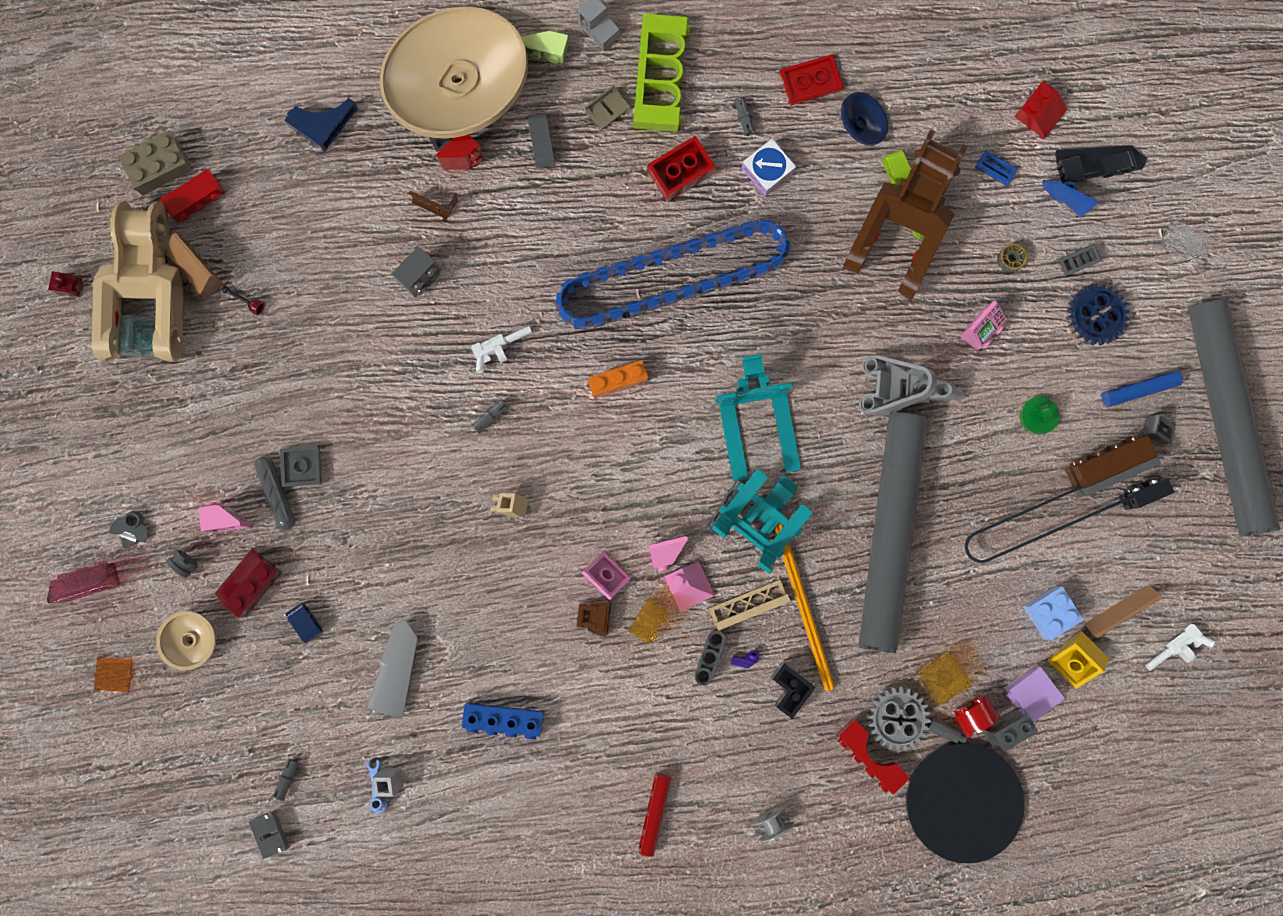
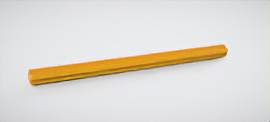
(806, 615)

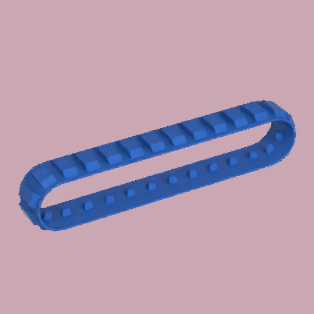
(674, 251)

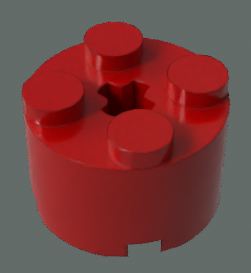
(976, 716)

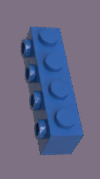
(502, 719)

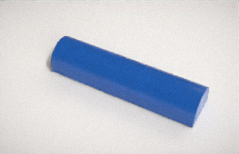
(1142, 388)

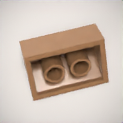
(192, 267)

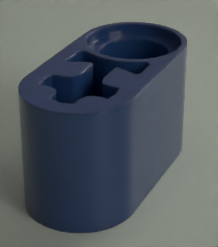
(304, 622)

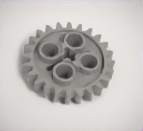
(900, 701)

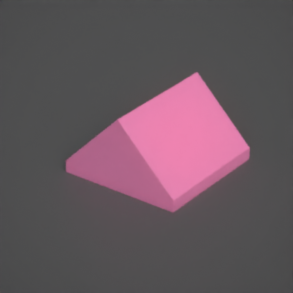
(606, 575)

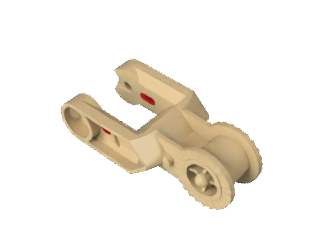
(138, 274)

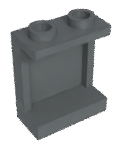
(1010, 730)

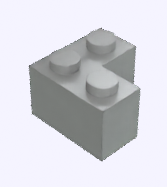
(596, 23)

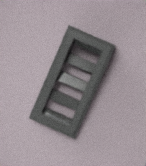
(1094, 253)

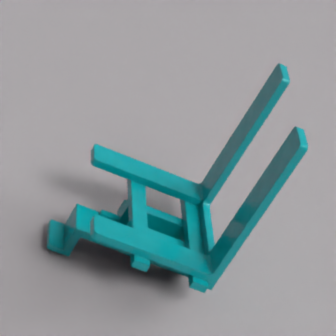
(754, 370)
(768, 512)

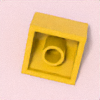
(1079, 660)

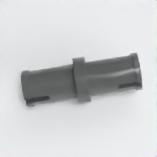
(744, 116)
(489, 416)
(285, 779)

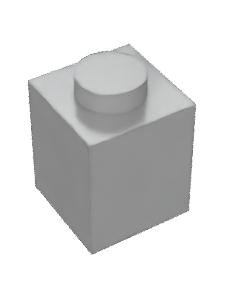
(387, 782)

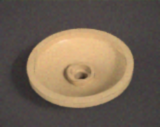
(174, 645)

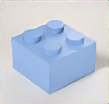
(1053, 613)

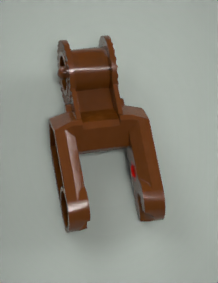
(914, 205)

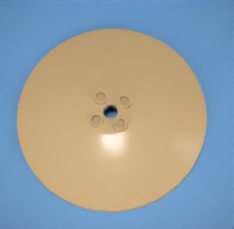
(443, 48)

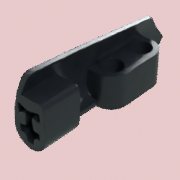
(1089, 163)

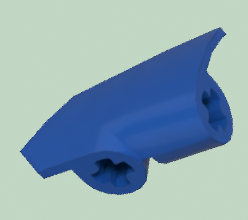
(1068, 194)

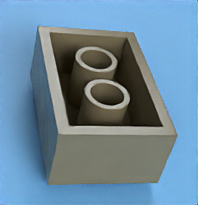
(155, 163)

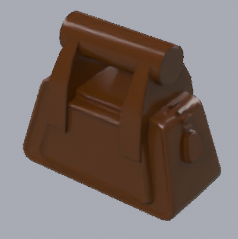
(598, 617)

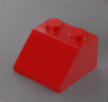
(1042, 110)
(460, 154)

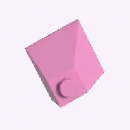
(666, 552)
(689, 586)

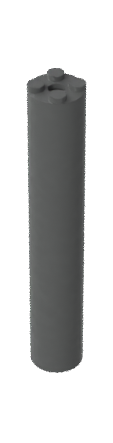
(1234, 418)
(893, 532)

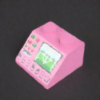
(984, 326)
(220, 518)

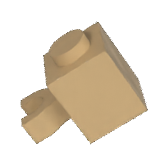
(510, 505)

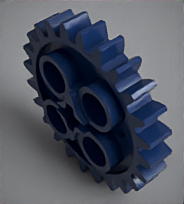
(1087, 300)

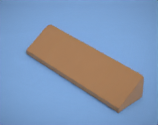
(1122, 611)

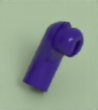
(746, 661)

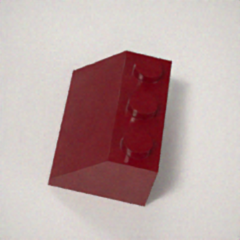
(247, 584)

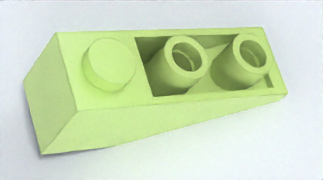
(547, 46)

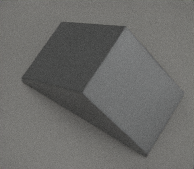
(1158, 429)

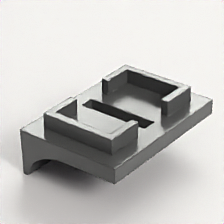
(272, 844)

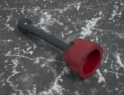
(255, 306)

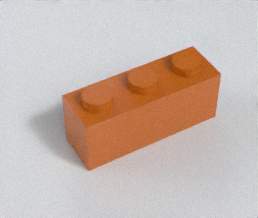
(618, 379)

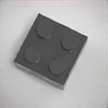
(416, 272)

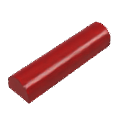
(654, 815)

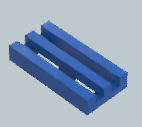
(993, 174)

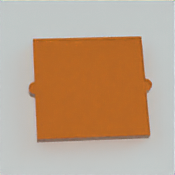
(113, 674)

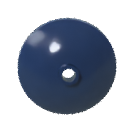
(864, 119)

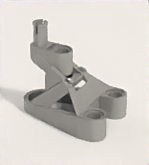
(890, 381)

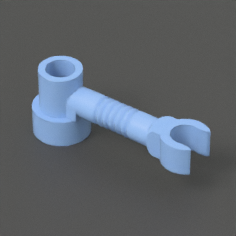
(383, 802)

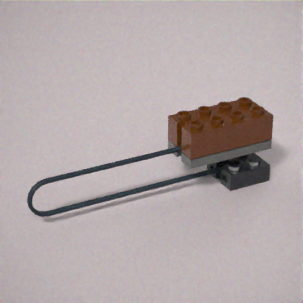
(1099, 472)

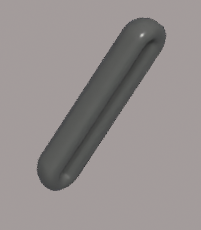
(274, 493)

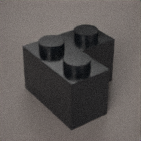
(796, 690)

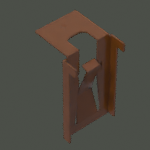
(440, 212)

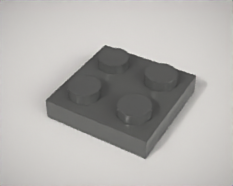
(300, 466)

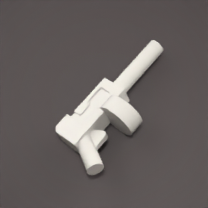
(495, 345)
(1180, 646)

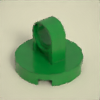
(1039, 415)

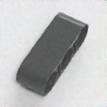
(541, 140)
(709, 667)

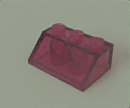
(83, 582)

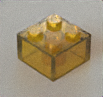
(648, 621)
(943, 677)

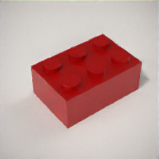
(681, 168)

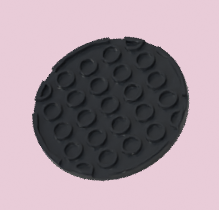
(965, 803)

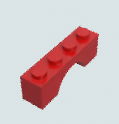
(889, 774)

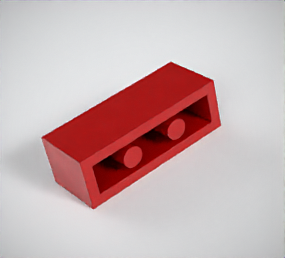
(192, 196)

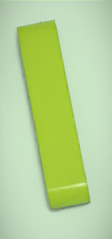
(898, 168)

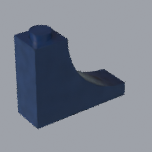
(321, 127)

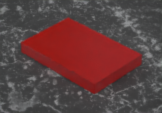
(811, 80)

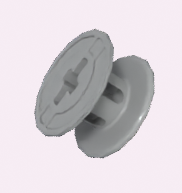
(772, 823)

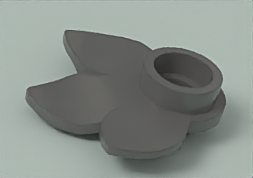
(130, 532)

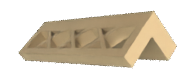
(755, 610)

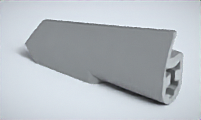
(395, 672)

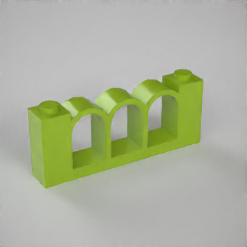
(661, 29)

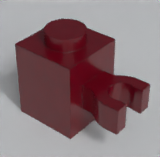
(65, 284)

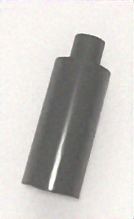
(946, 731)

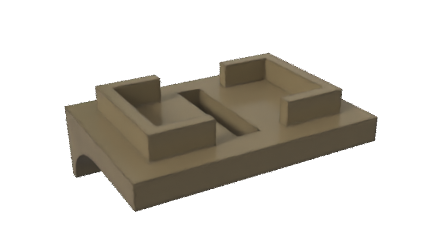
(613, 101)

